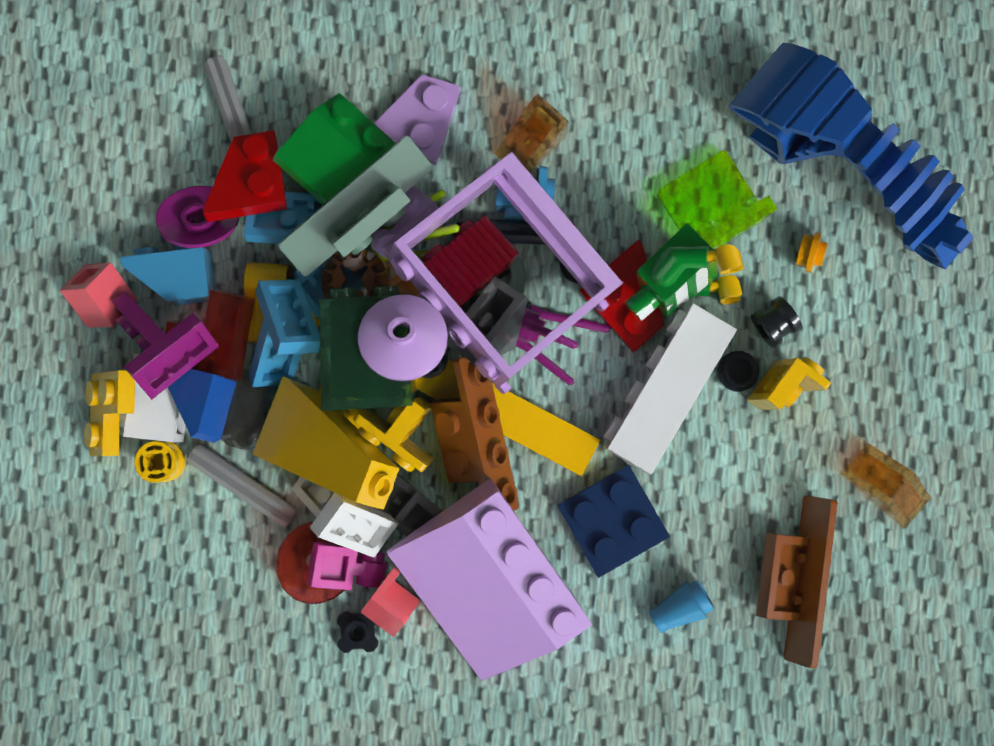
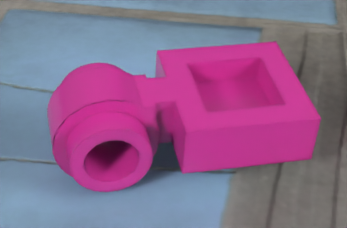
(335, 567)

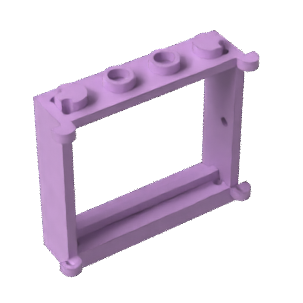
(551, 227)

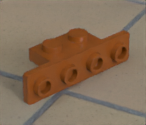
(473, 433)
(797, 579)

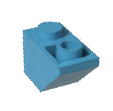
(175, 275)

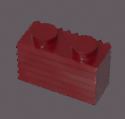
(470, 259)

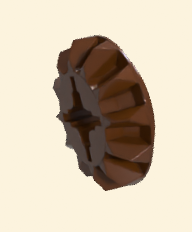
(334, 277)

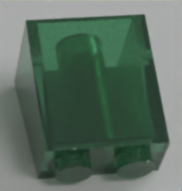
(344, 374)

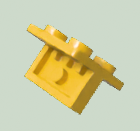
(396, 437)

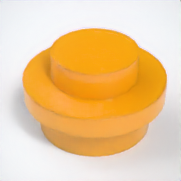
(811, 251)

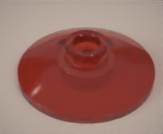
(293, 570)

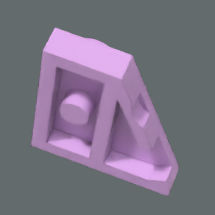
(422, 115)

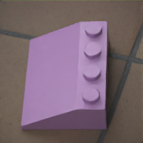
(489, 583)

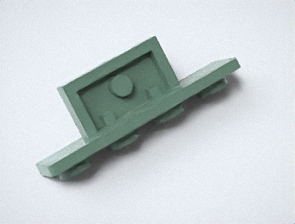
(358, 208)

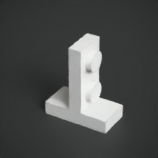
(344, 520)

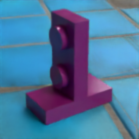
(163, 355)

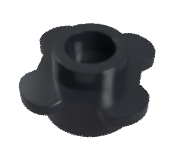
(349, 640)

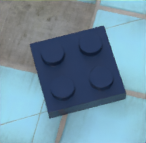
(613, 521)

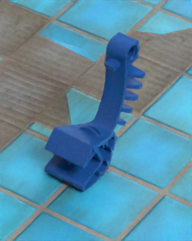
(812, 110)

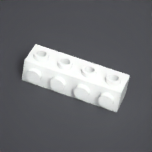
(669, 389)

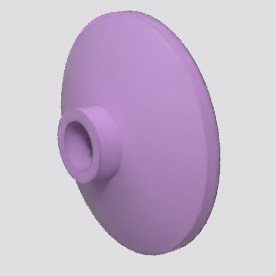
(408, 356)

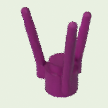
(534, 327)

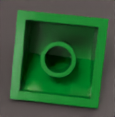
(331, 148)

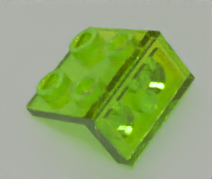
(714, 201)

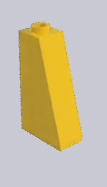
(323, 447)

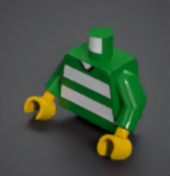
(685, 270)

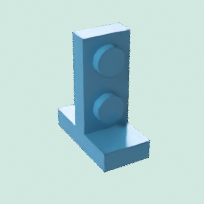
(284, 333)

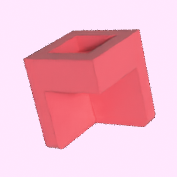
(92, 294)
(390, 605)

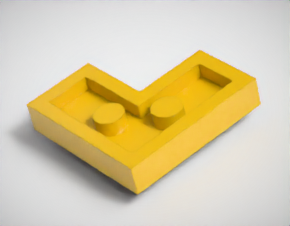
(108, 397)

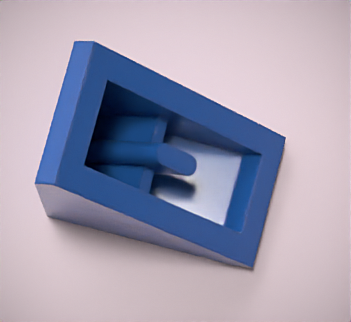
(203, 403)

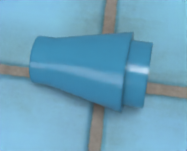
(682, 607)

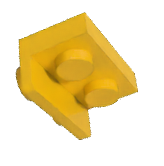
(785, 383)

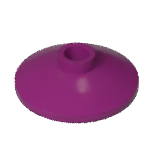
(183, 222)

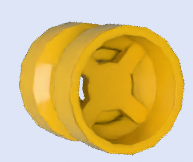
(168, 461)

